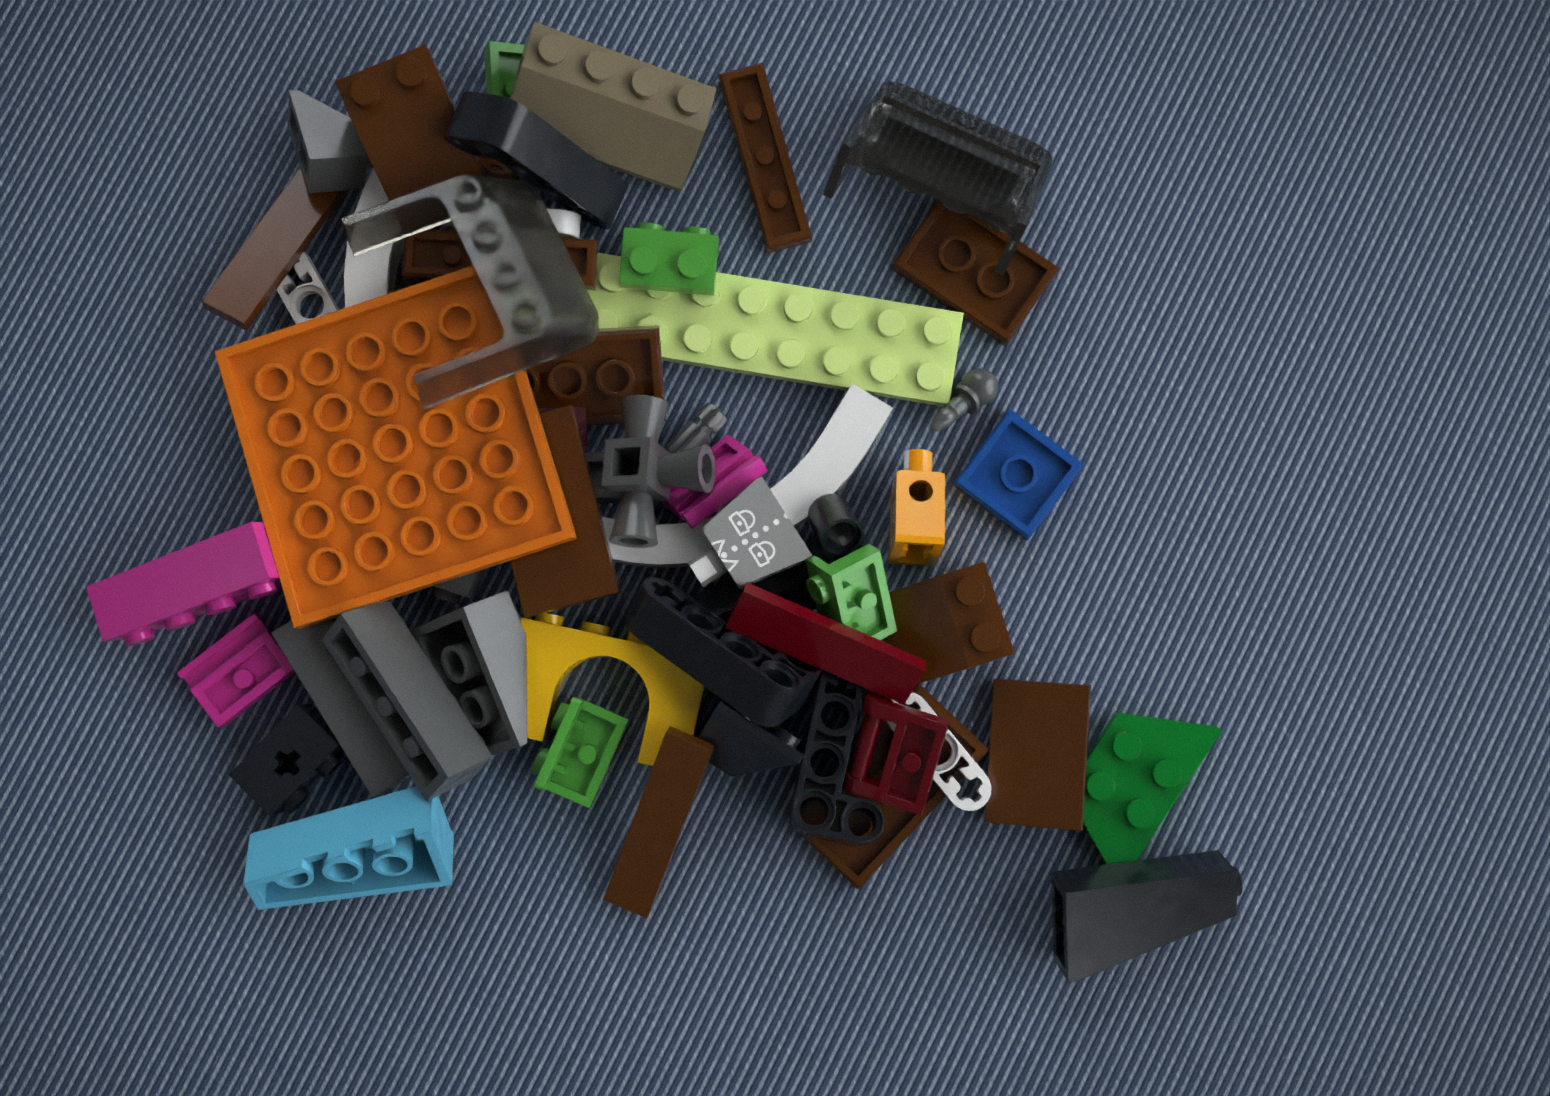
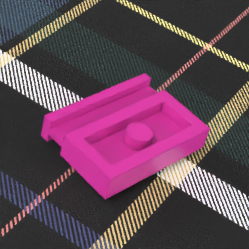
(734, 472)
(237, 671)

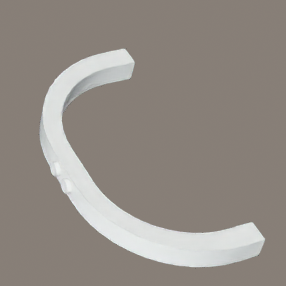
(818, 473)

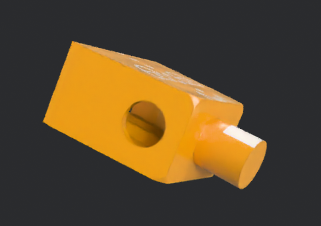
(919, 525)

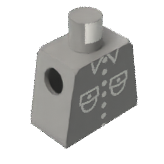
(750, 540)

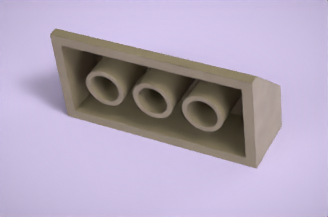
(614, 105)

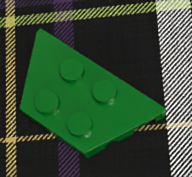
(1137, 777)

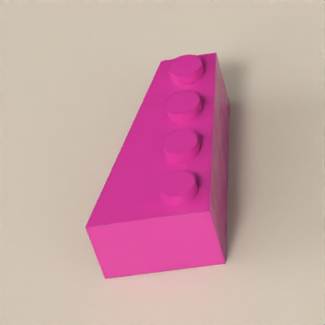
(185, 585)

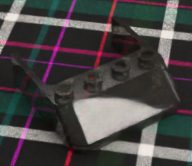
(948, 157)
(517, 263)

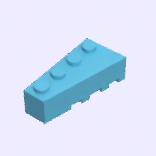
(352, 852)

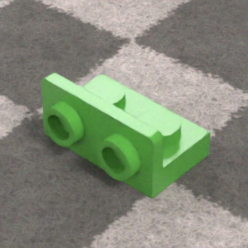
(853, 591)

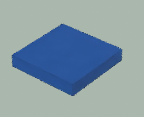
(1018, 474)

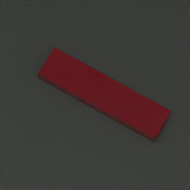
(825, 643)

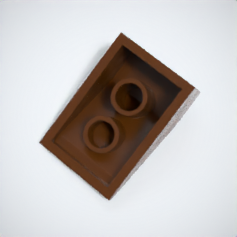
(402, 121)
(950, 622)

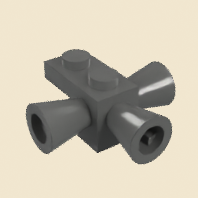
(642, 471)

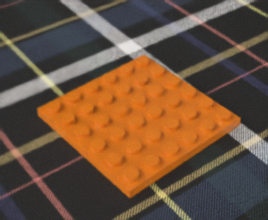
(365, 483)

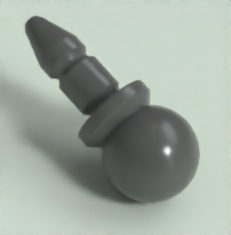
(975, 390)

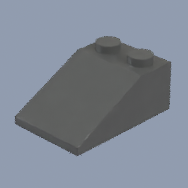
(484, 666)

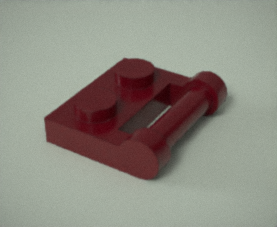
(910, 757)

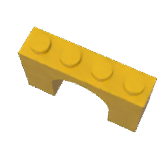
(557, 650)

